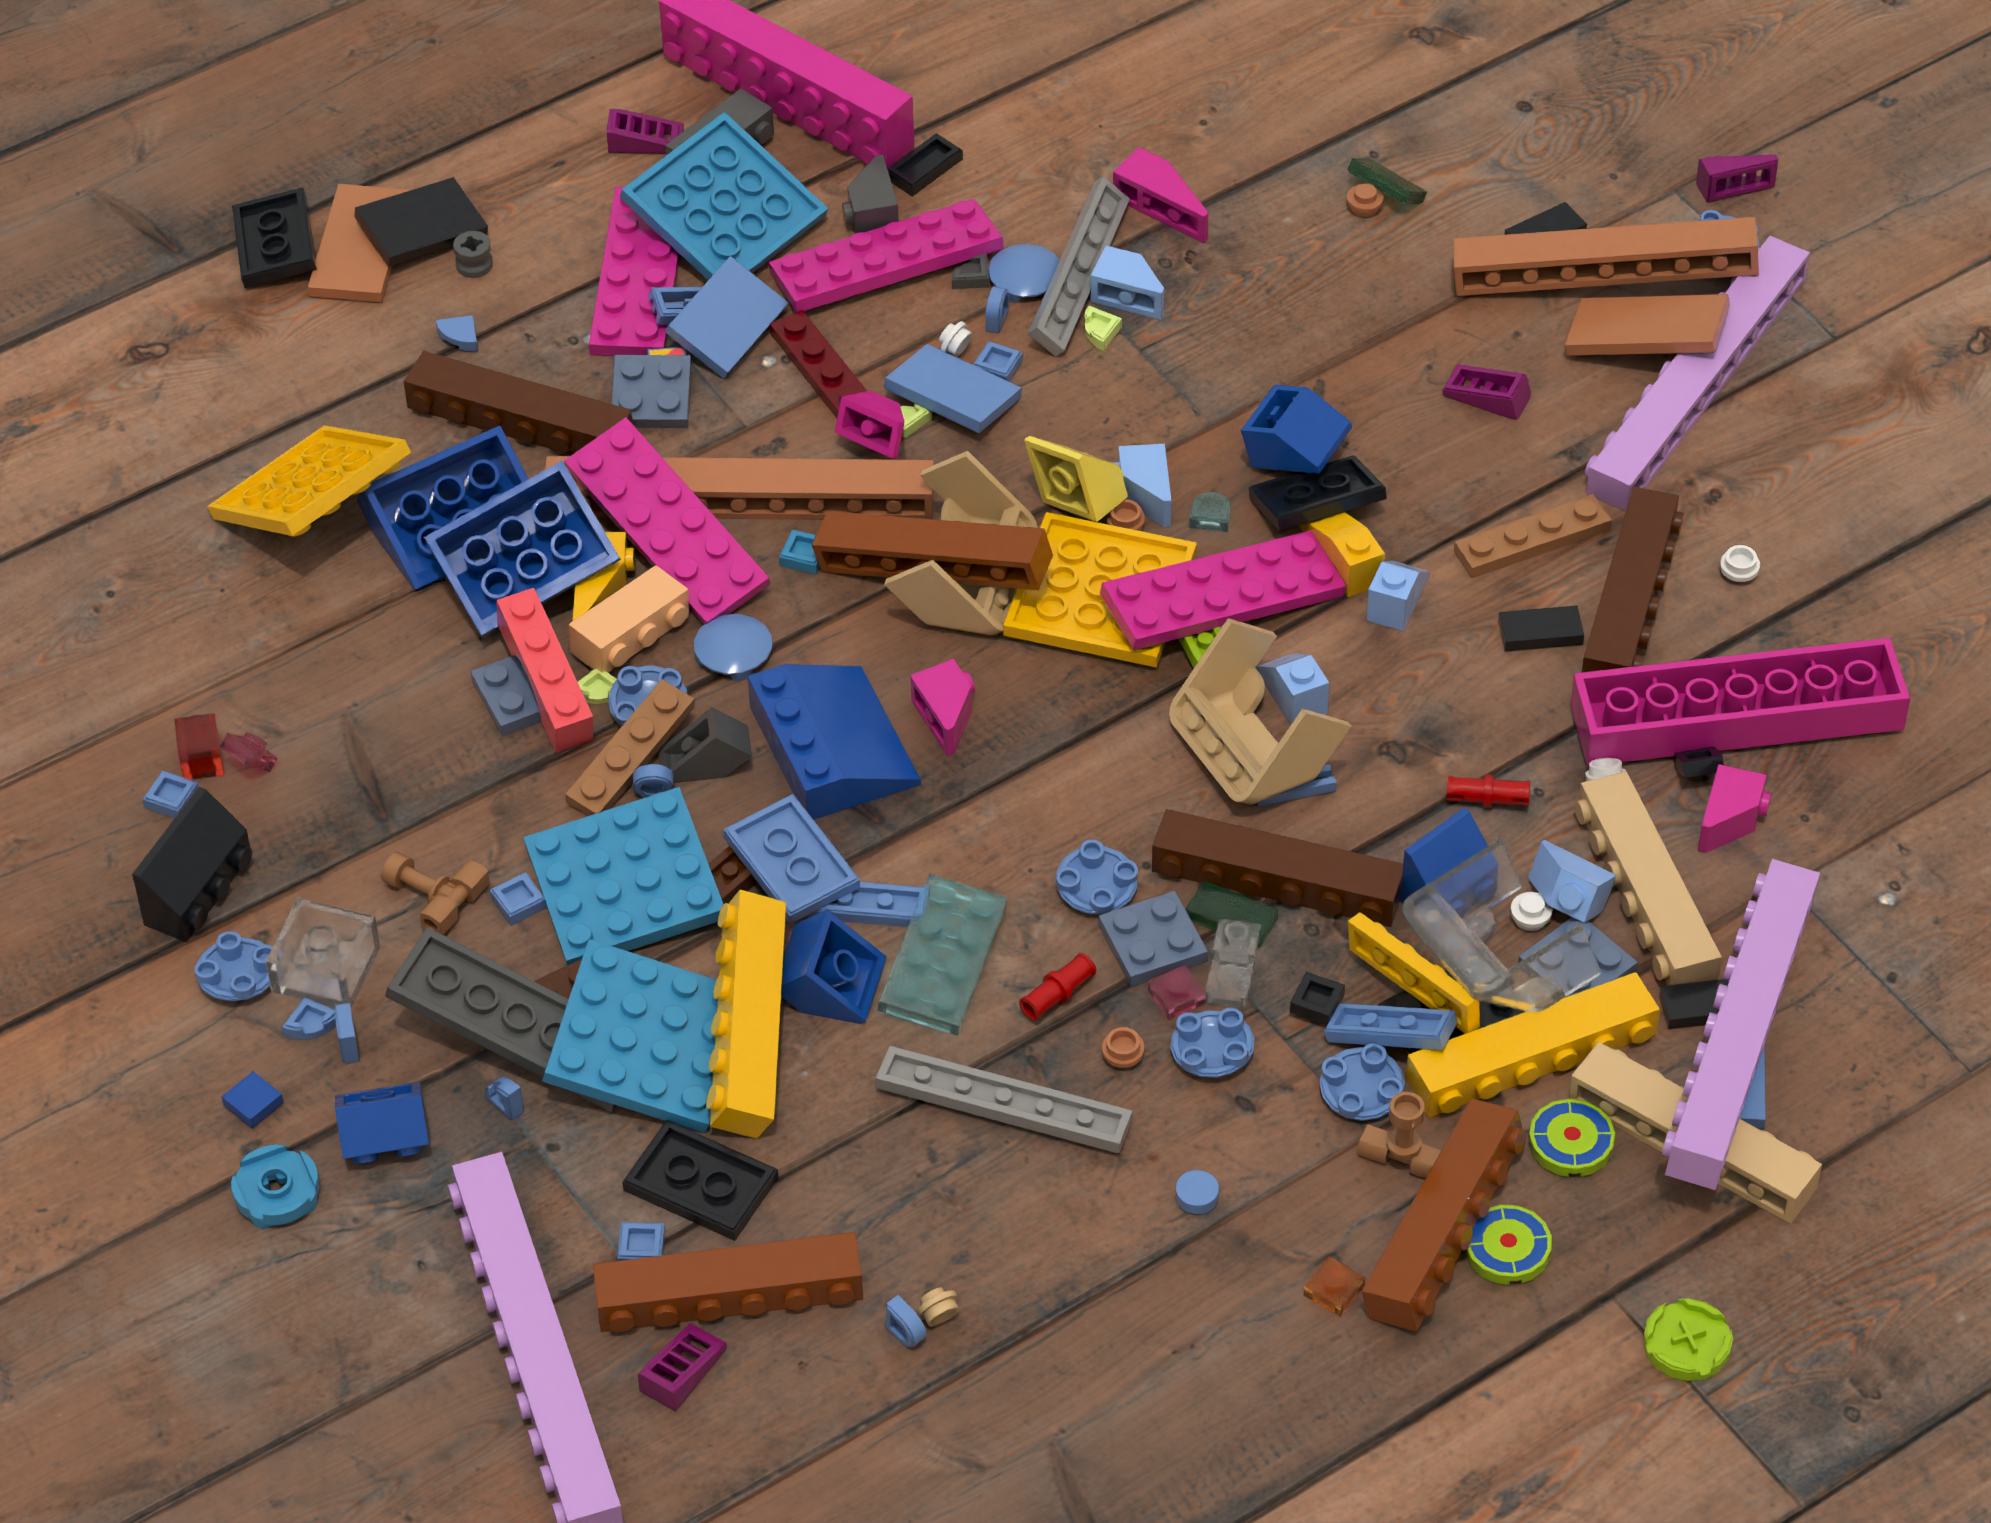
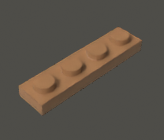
(1532, 536)
(630, 748)

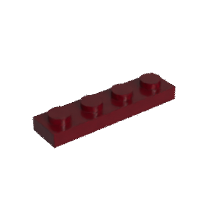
(815, 359)

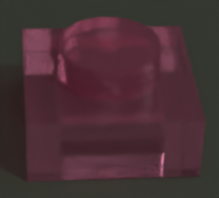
(249, 751)
(1176, 992)

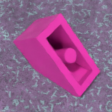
(871, 422)
(943, 701)
(1733, 806)

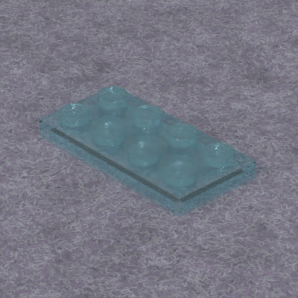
(942, 954)

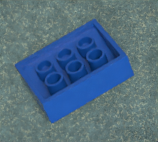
(433, 494)
(520, 541)
(829, 736)

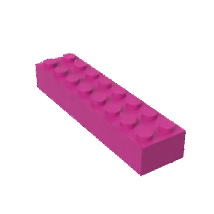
(791, 76)
(1740, 701)

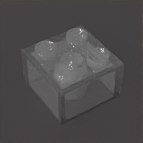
(323, 953)

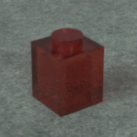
(199, 746)

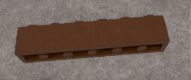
(519, 406)
(1633, 580)
(1277, 867)

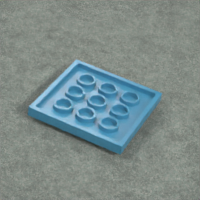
(723, 200)
(625, 875)
(637, 1036)

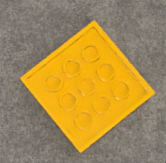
(309, 480)
(1069, 604)

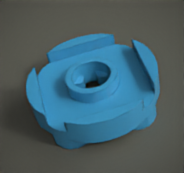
(275, 1206)

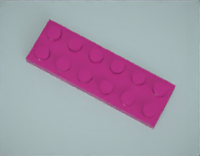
(885, 255)
(631, 265)
(666, 521)
(1221, 586)

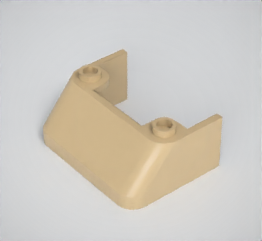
(927, 590)
(1220, 724)

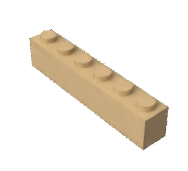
(1647, 881)
(1645, 1105)

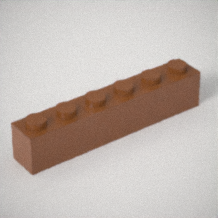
(964, 550)
(1443, 1215)
(728, 1282)

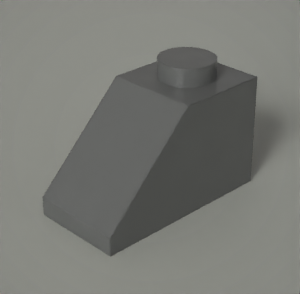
(871, 198)
(707, 748)

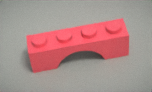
(556, 690)

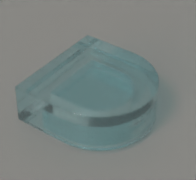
(1210, 512)

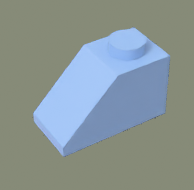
(1127, 283)
(1147, 480)
(1395, 594)
(1296, 684)
(1570, 882)

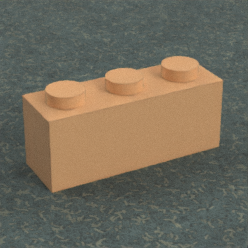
(629, 620)

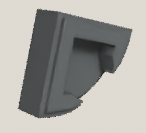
(972, 273)

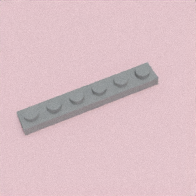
(1072, 277)
(1004, 1099)

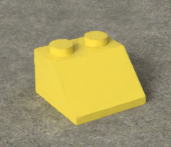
(1075, 479)

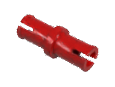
(1488, 791)
(1057, 987)

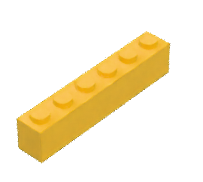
(747, 1014)
(1532, 1045)

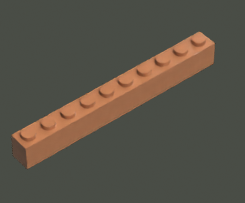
(799, 486)

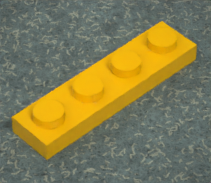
(1411, 971)

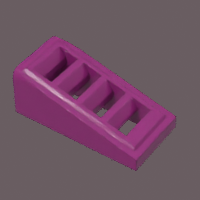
(630, 132)
(1722, 175)
(1509, 399)
(674, 1393)

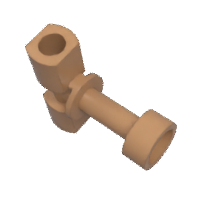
(444, 893)
(1404, 1142)

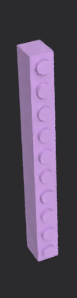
(1694, 379)
(1741, 1026)
(535, 1343)

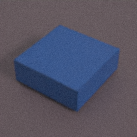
(252, 1099)

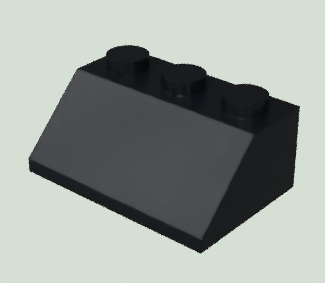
(191, 867)

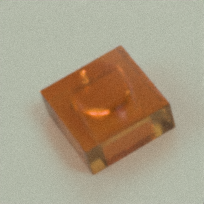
(1334, 1286)

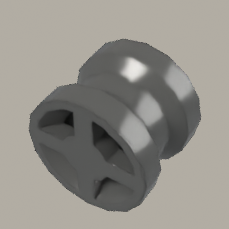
(473, 254)

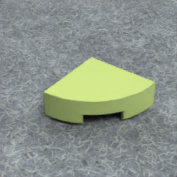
(1100, 327)
(914, 418)
(596, 686)

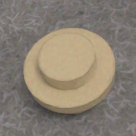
(938, 1306)

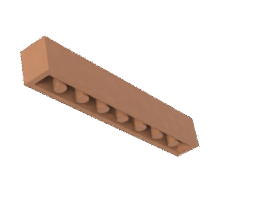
(1606, 256)

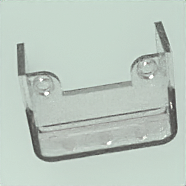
(1456, 917)

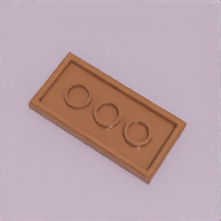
(347, 259)
(1647, 325)

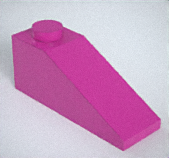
(1161, 194)

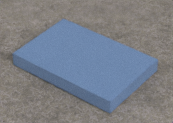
(726, 317)
(952, 388)
(791, 858)

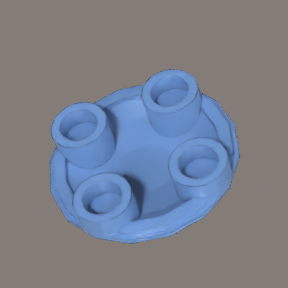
(1023, 270)
(733, 645)
(635, 685)
(1096, 878)
(233, 968)
(1212, 1042)
(1361, 1082)

